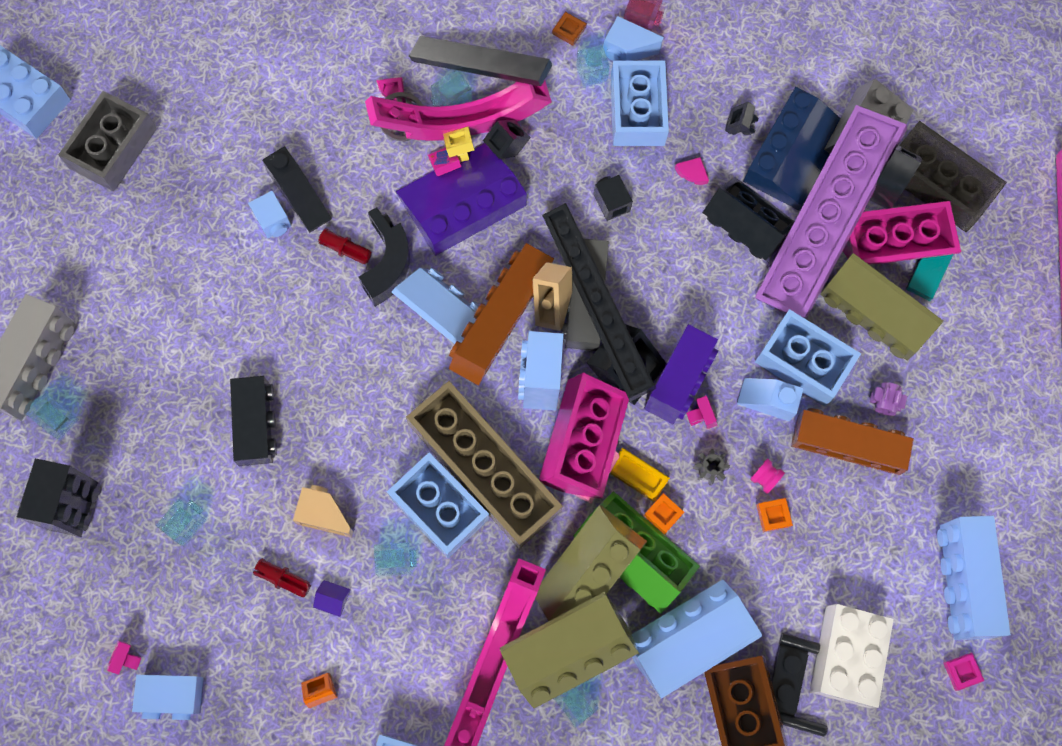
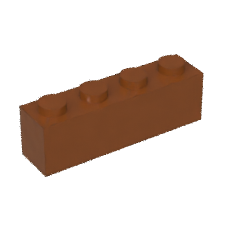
(852, 441)

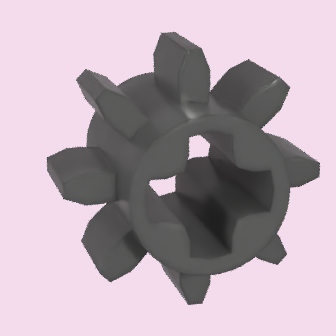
(707, 460)

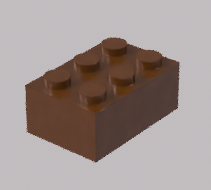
(745, 703)

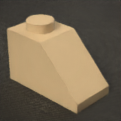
(552, 295)
(320, 511)

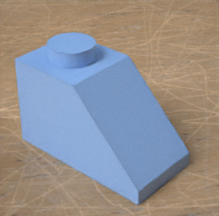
(630, 42)
(771, 397)

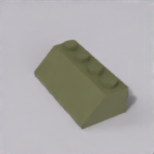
(880, 308)
(589, 564)
(569, 650)

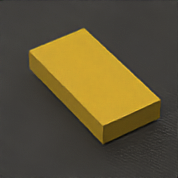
(639, 475)

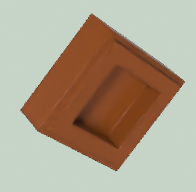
(569, 28)

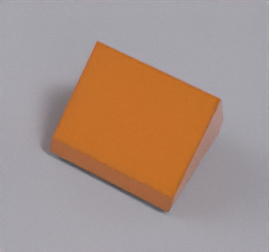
(318, 690)

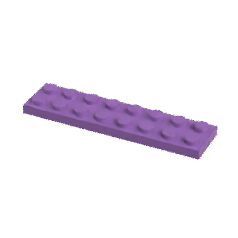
(831, 212)

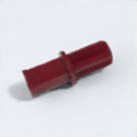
(344, 246)
(281, 578)

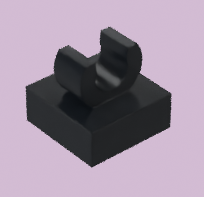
(741, 119)

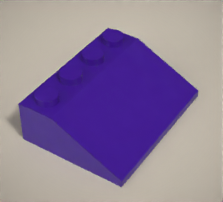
(463, 200)

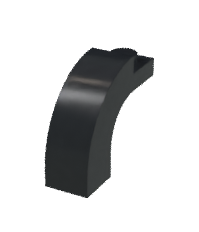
(895, 177)
(394, 266)

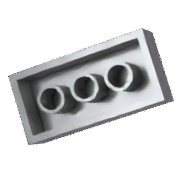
(28, 352)

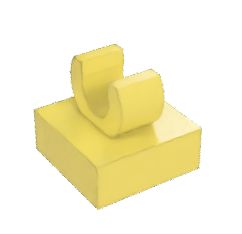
(459, 143)

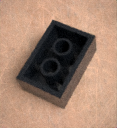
(58, 498)

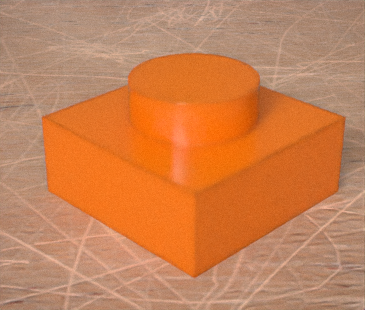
(663, 513)
(774, 515)

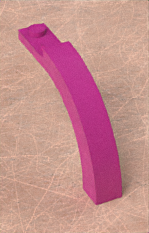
(431, 123)
(491, 665)

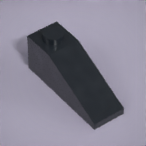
(296, 189)

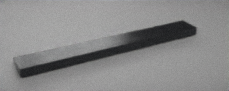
(599, 303)

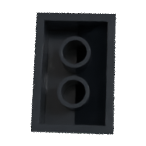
(748, 218)

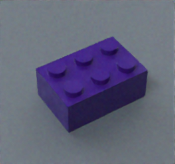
(682, 375)

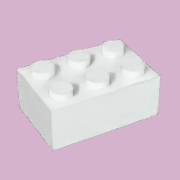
(852, 656)

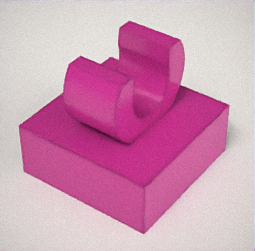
(702, 414)
(122, 658)

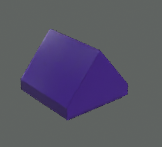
(331, 598)

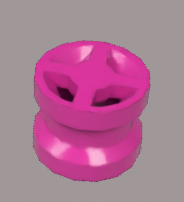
(767, 476)

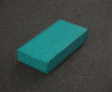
(928, 276)

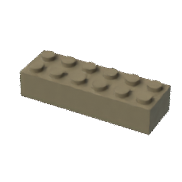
(484, 464)

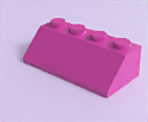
(904, 234)
(584, 437)

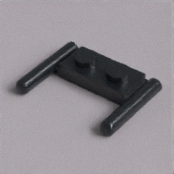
(788, 681)

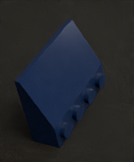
(794, 150)

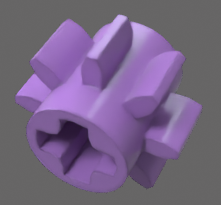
(888, 399)

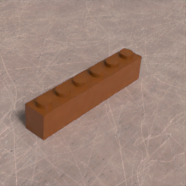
(499, 316)

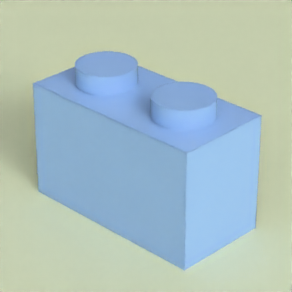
(167, 695)

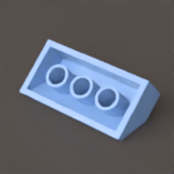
(437, 302)
(693, 638)

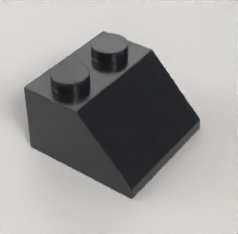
(604, 370)

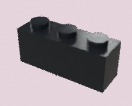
(252, 421)

